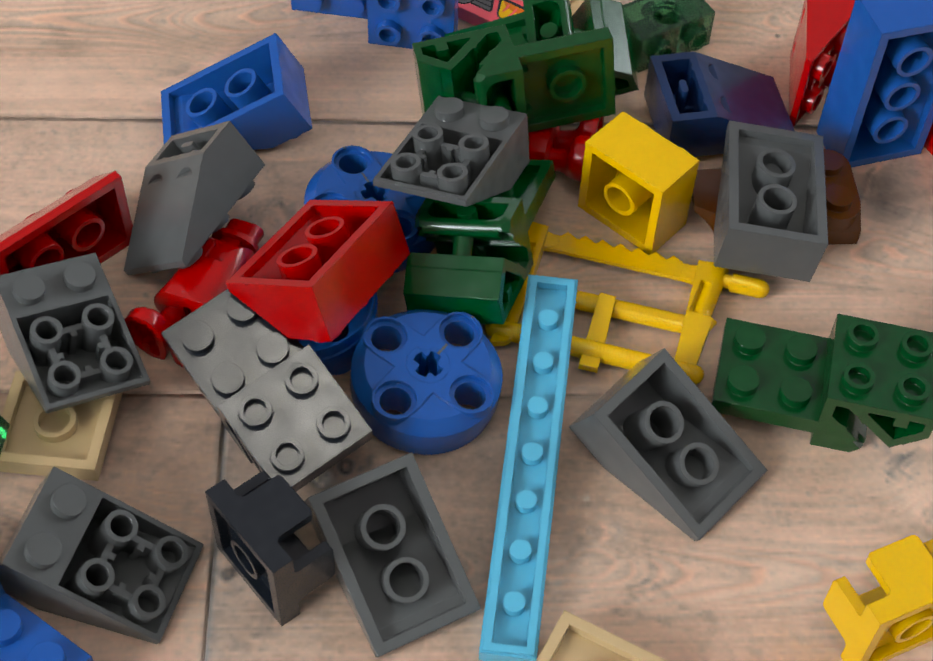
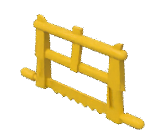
(693, 327)

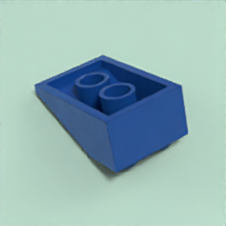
(254, 89)

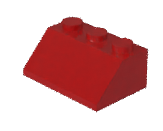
(77, 224)
(322, 267)

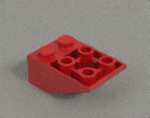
(815, 53)

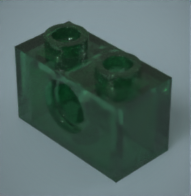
(667, 27)

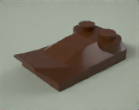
(841, 198)

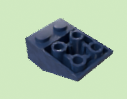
(698, 95)

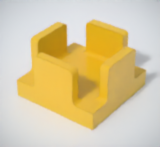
(892, 615)

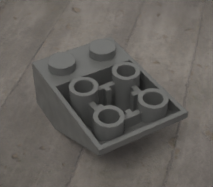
(459, 153)
(189, 196)
(68, 333)
(97, 560)

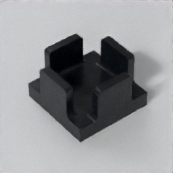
(257, 537)

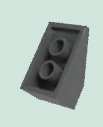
(771, 202)
(669, 445)
(392, 554)

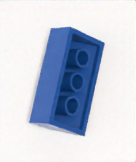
(881, 83)

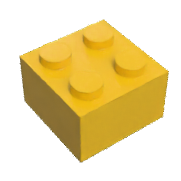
(637, 182)

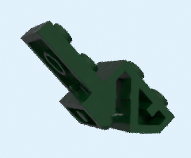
(554, 19)
(547, 79)
(479, 250)
(831, 385)

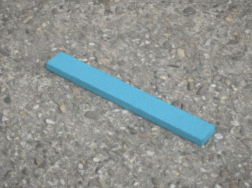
(529, 473)

